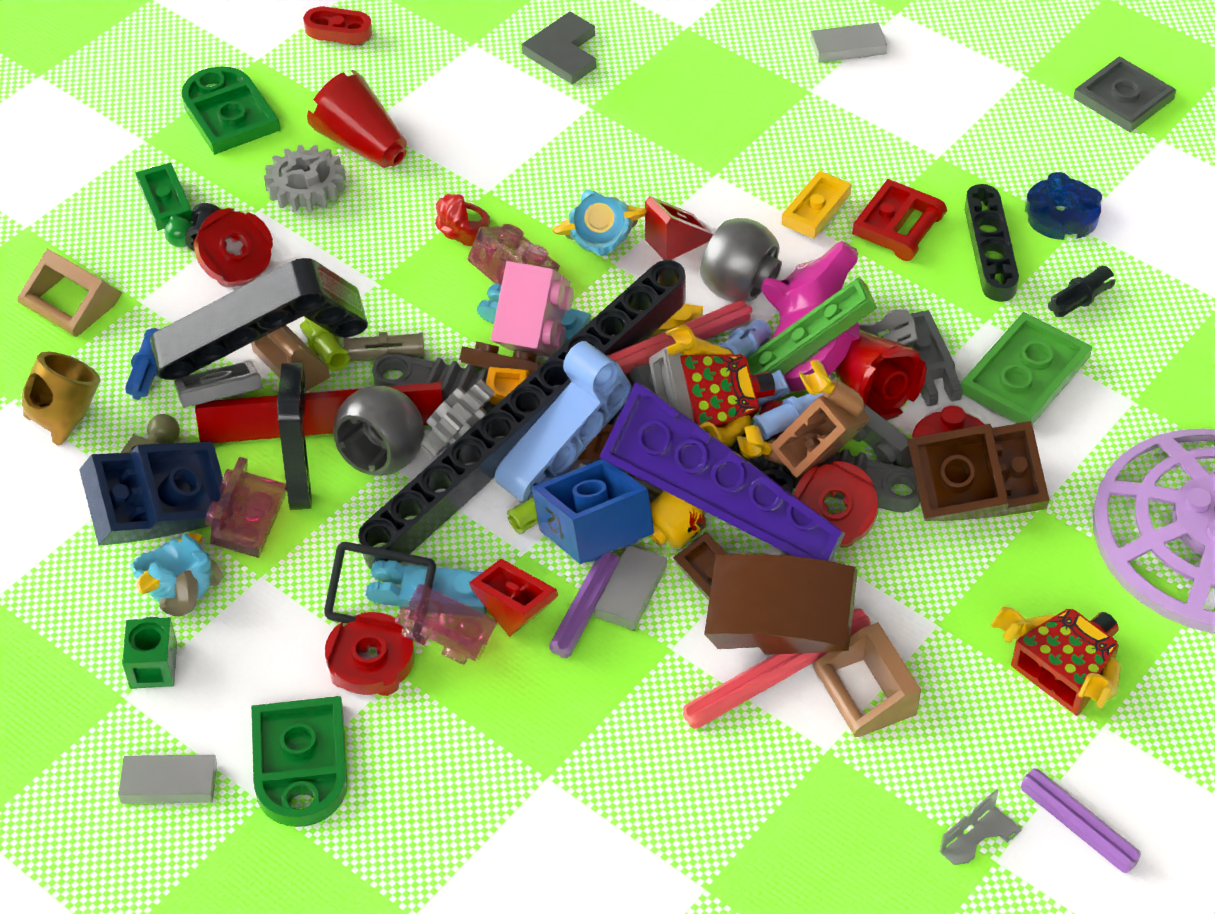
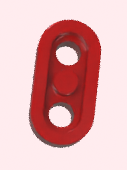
(338, 25)

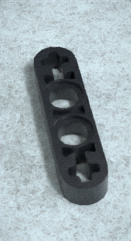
(991, 241)

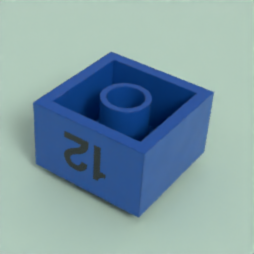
(593, 511)

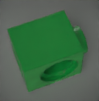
(149, 652)

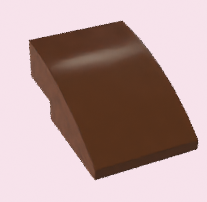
(978, 472)
(780, 604)

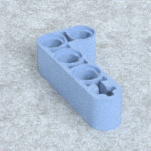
(569, 424)

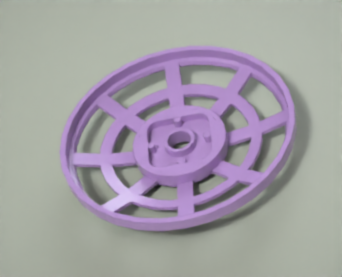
(1192, 523)

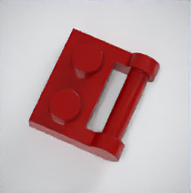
(889, 212)

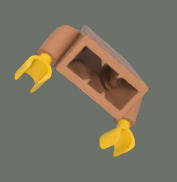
(817, 432)

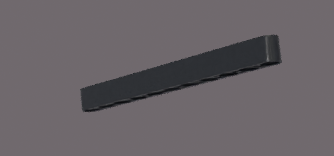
(621, 324)

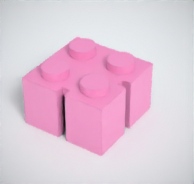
(532, 309)

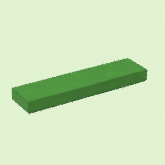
(814, 330)

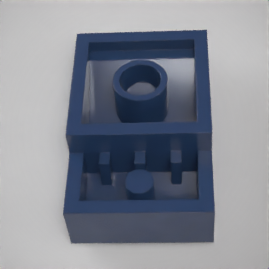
(151, 490)

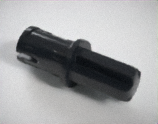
(1081, 291)

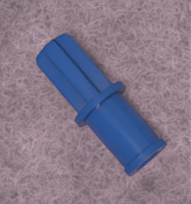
(143, 369)

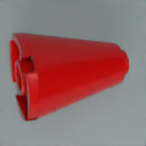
(357, 120)
(882, 373)

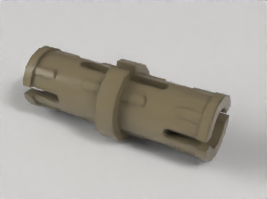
(410, 344)

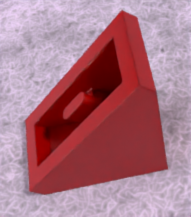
(672, 229)
(512, 595)

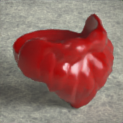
(454, 221)

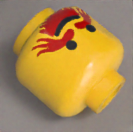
(675, 520)

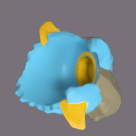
(599, 222)
(177, 574)

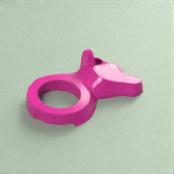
(805, 290)

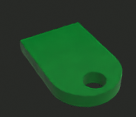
(229, 111)
(296, 753)

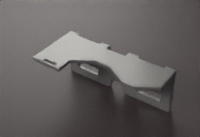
(890, 321)
(990, 825)

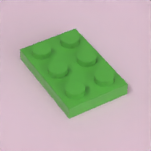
(1025, 369)

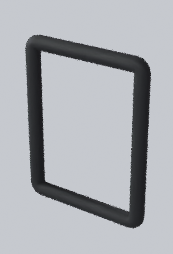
(334, 580)

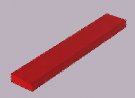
(258, 416)

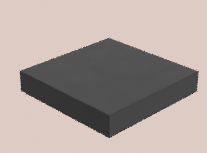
(1124, 94)
(217, 383)

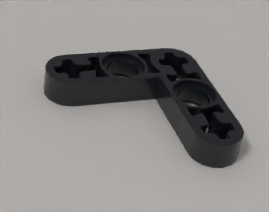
(292, 435)

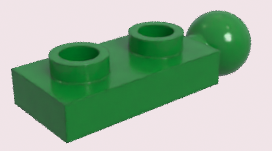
(166, 202)

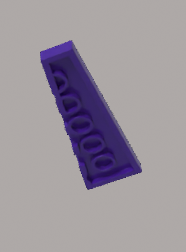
(690, 463)

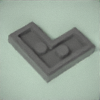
(559, 49)

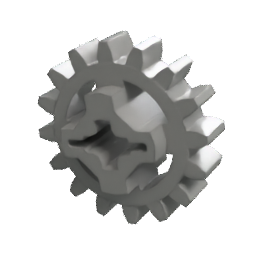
(305, 178)
(456, 416)

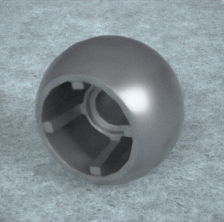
(740, 259)
(378, 430)

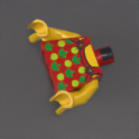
(719, 385)
(1065, 655)

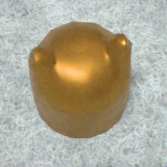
(58, 393)

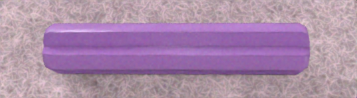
(583, 606)
(1080, 820)

